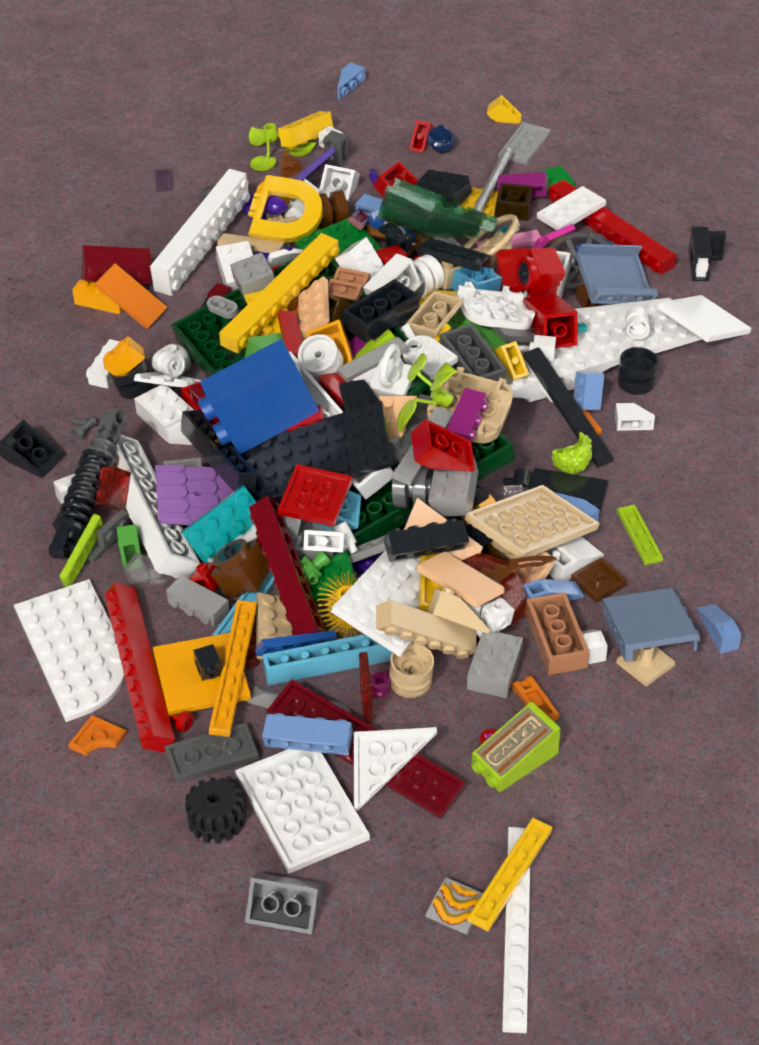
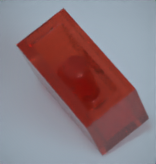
(113, 488)

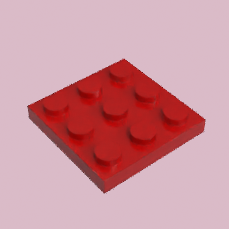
(315, 495)

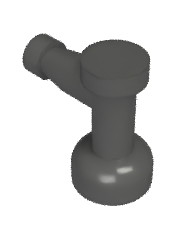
(79, 432)

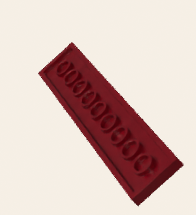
(416, 781)

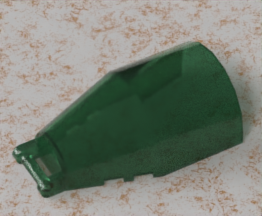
(431, 213)

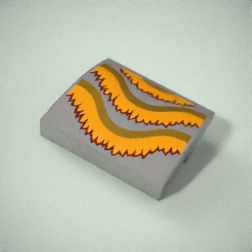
(453, 905)

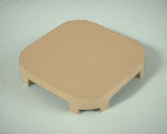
(497, 394)

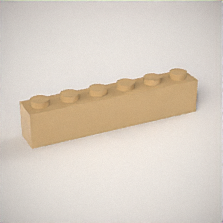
(425, 629)

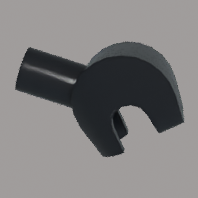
(520, 477)

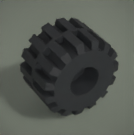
(215, 810)

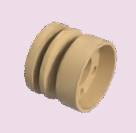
(411, 672)

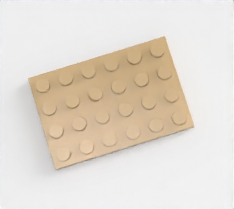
(531, 521)

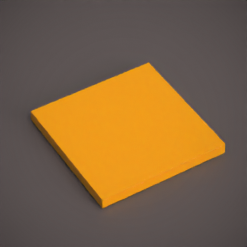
(180, 679)

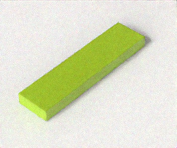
(639, 534)
(81, 551)

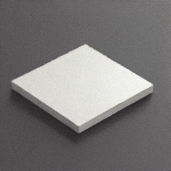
(704, 318)

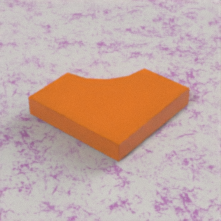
(97, 734)

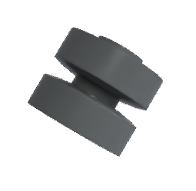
(420, 488)

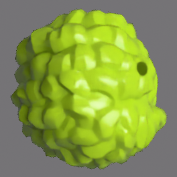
(575, 457)

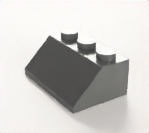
(283, 902)

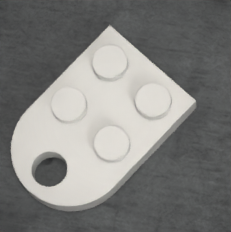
(434, 351)

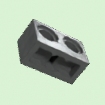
(339, 143)

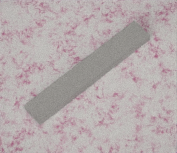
(408, 468)

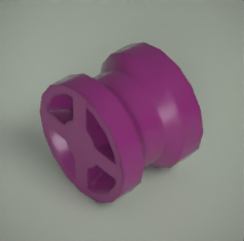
(383, 681)

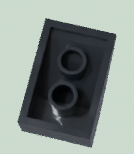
(30, 450)

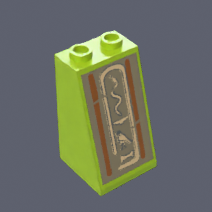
(517, 748)

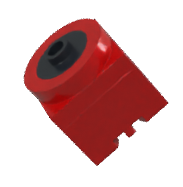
(540, 272)

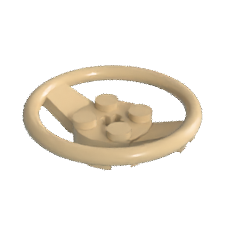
(499, 240)

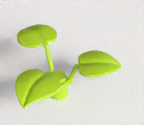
(269, 134)
(438, 395)

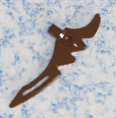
(501, 571)

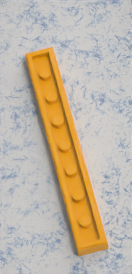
(233, 669)

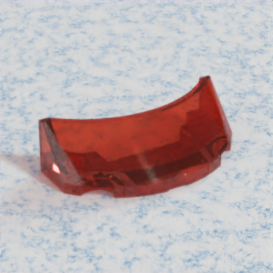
(513, 586)

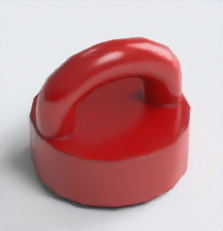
(183, 721)

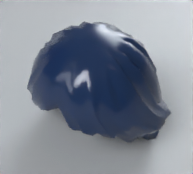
(441, 139)

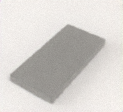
(526, 142)

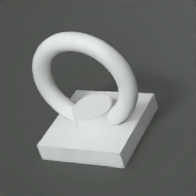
(391, 376)

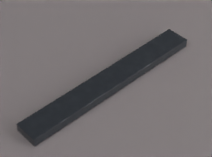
(566, 404)

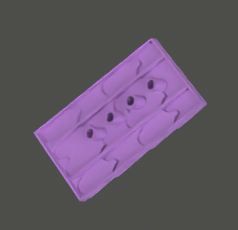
(187, 492)

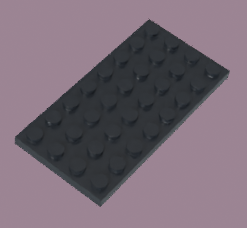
(343, 443)

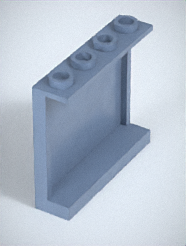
(613, 274)
(648, 621)

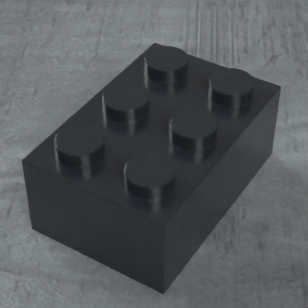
(453, 186)

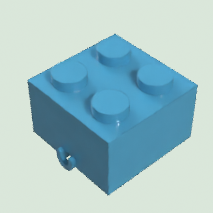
(482, 280)

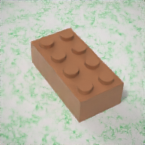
(557, 633)

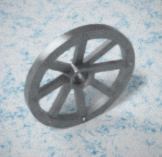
(568, 239)

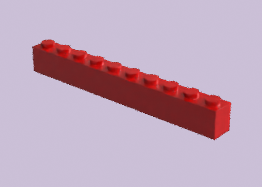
(621, 232)
(139, 668)

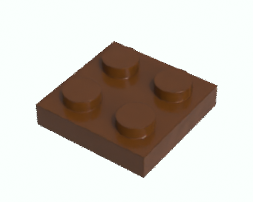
(599, 579)

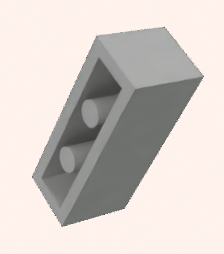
(197, 601)

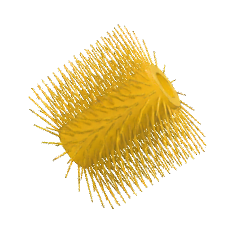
(341, 591)

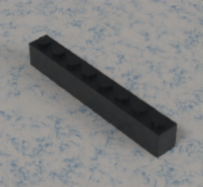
(223, 459)

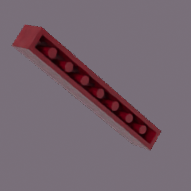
(285, 567)

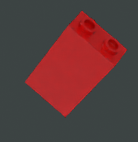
(505, 266)
(554, 319)

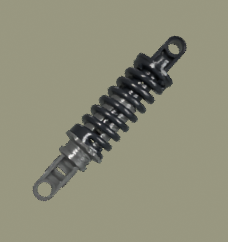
(85, 485)

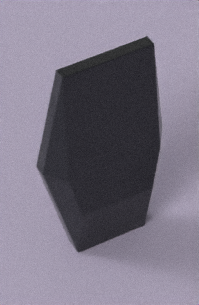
(356, 394)

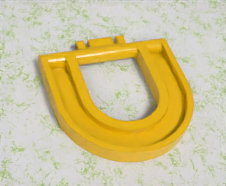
(285, 231)

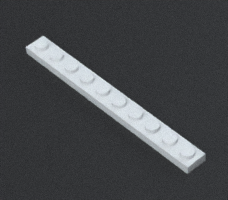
(516, 950)

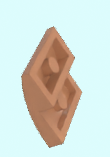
(348, 283)

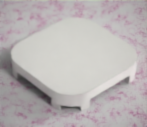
(495, 307)

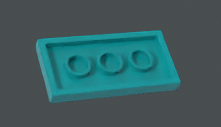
(220, 524)

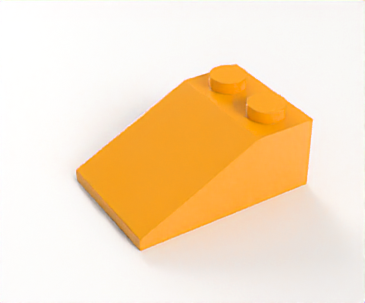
(337, 333)

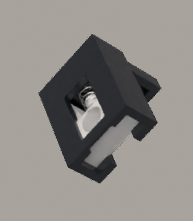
(703, 249)

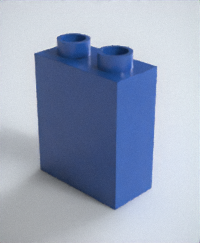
(257, 398)

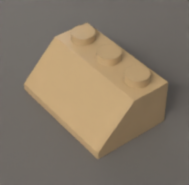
(434, 314)

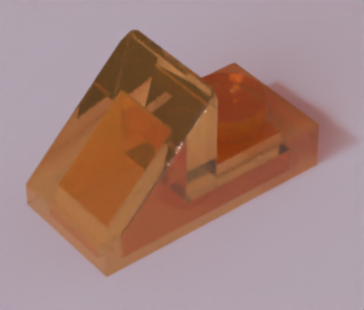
(289, 166)

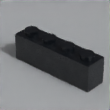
(426, 540)

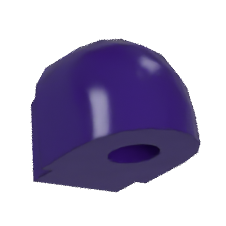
(275, 205)

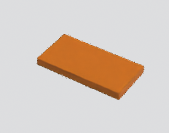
(130, 296)

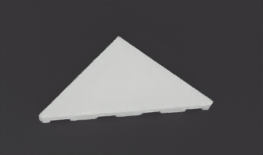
(163, 379)
(381, 755)

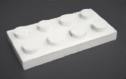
(571, 208)

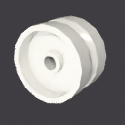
(430, 275)
(320, 355)

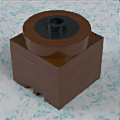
(240, 567)

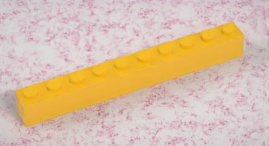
(279, 293)

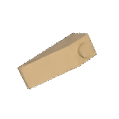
(453, 608)

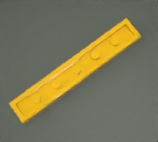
(509, 874)

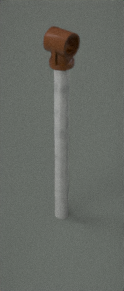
(493, 179)

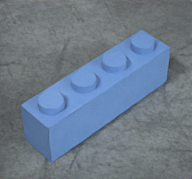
(307, 734)

